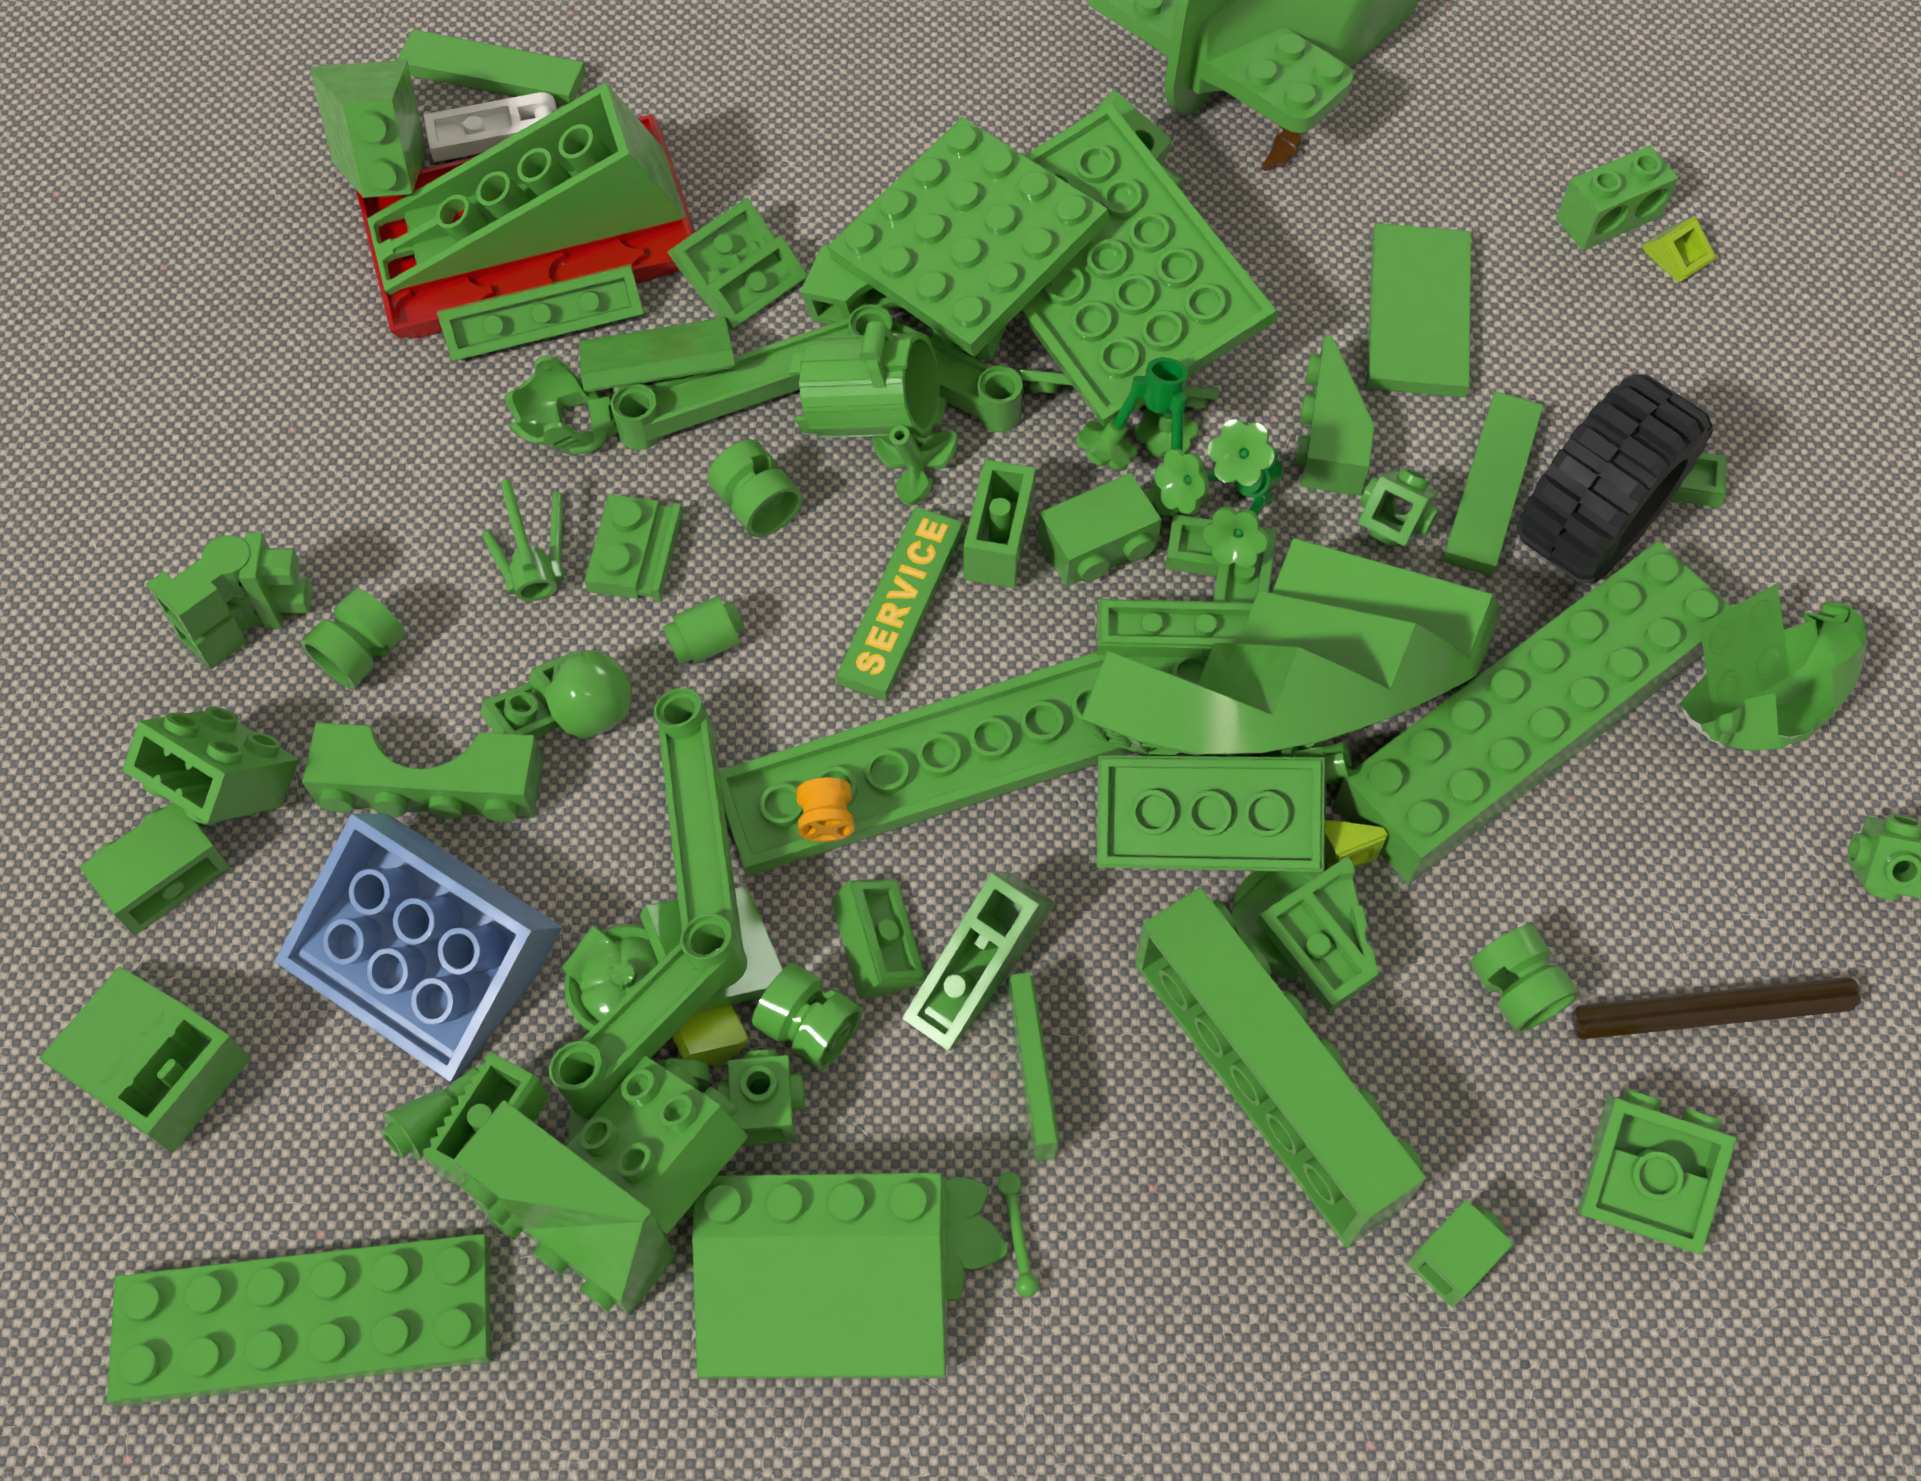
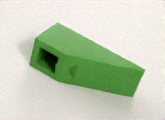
(1339, 429)

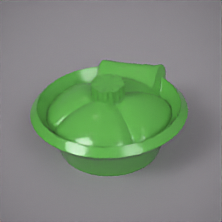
(606, 970)

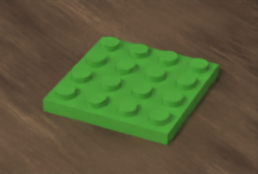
(968, 235)

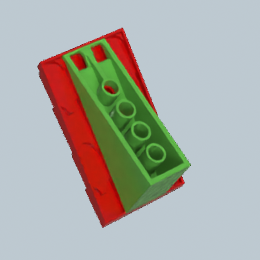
(534, 210)

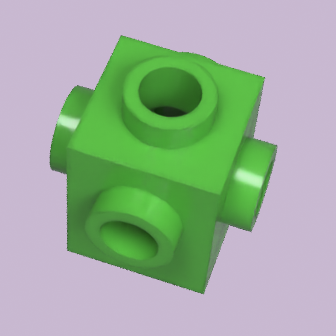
(1383, 516)
(1888, 856)
(765, 1096)

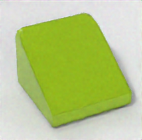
(1681, 249)
(1356, 841)
(711, 1036)

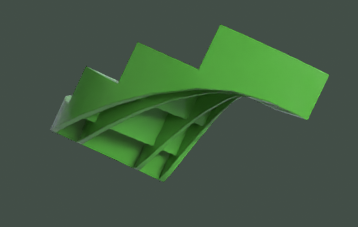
(1316, 659)

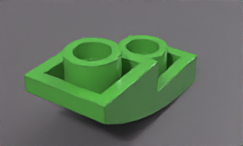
(524, 707)

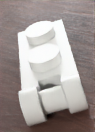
(483, 125)

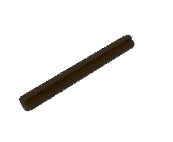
(1715, 1008)

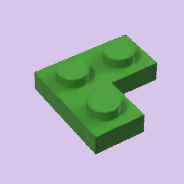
(1192, 554)

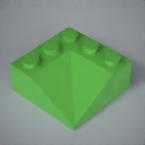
(566, 1207)

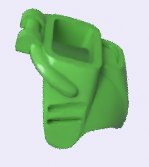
(540, 403)

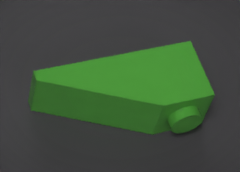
(978, 957)

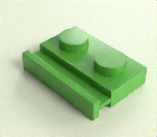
(633, 548)

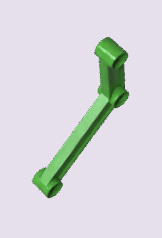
(759, 375)
(707, 914)

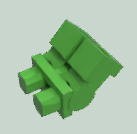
(230, 591)

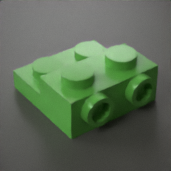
(1656, 1171)

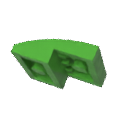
(737, 263)

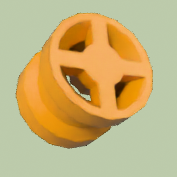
(825, 809)

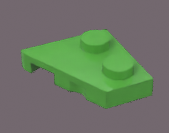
(1324, 936)

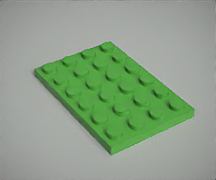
(1146, 282)

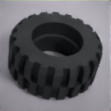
(1613, 477)

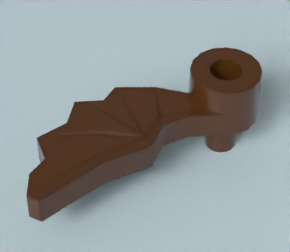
(1283, 148)

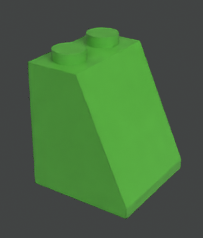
(372, 125)

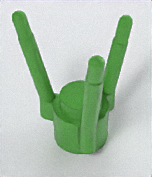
(531, 572)

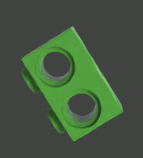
(1616, 197)

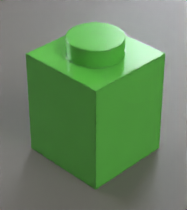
(1461, 1252)

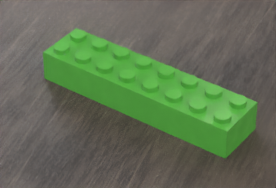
(1531, 711)

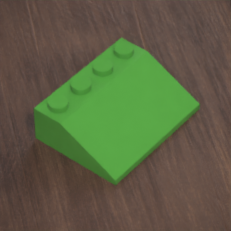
(821, 1276)

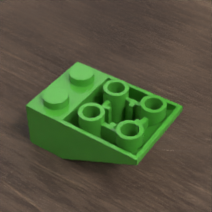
(146, 1058)

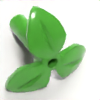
(901, 451)

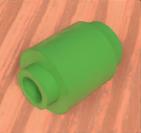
(704, 630)

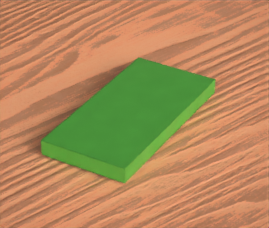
(1419, 310)
(1212, 813)

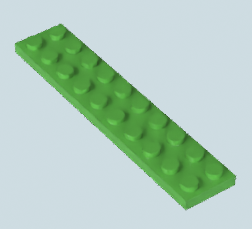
(928, 759)

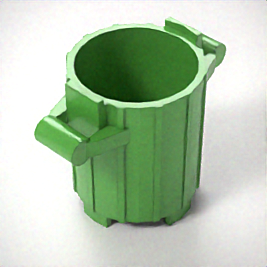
(869, 384)

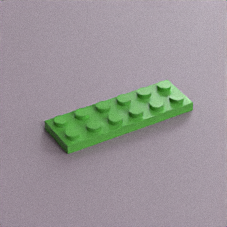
(300, 1320)

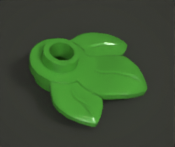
(972, 1238)

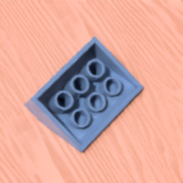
(415, 942)

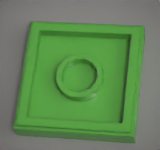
(664, 931)

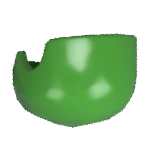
(589, 694)

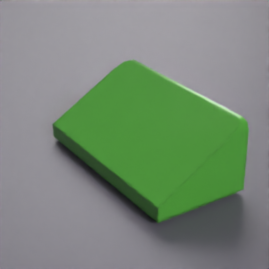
(877, 937)

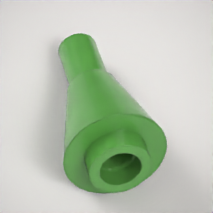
(417, 1121)

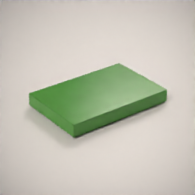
(655, 354)

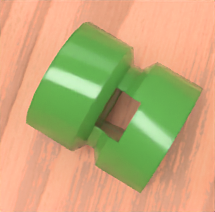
(754, 488)
(351, 641)
(1521, 973)
(801, 1012)

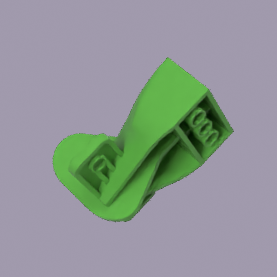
(1270, 54)

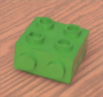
(210, 765)
(661, 1138)

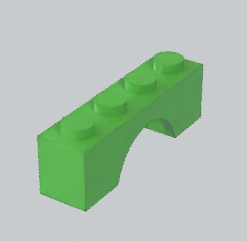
(835, 293)
(490, 778)

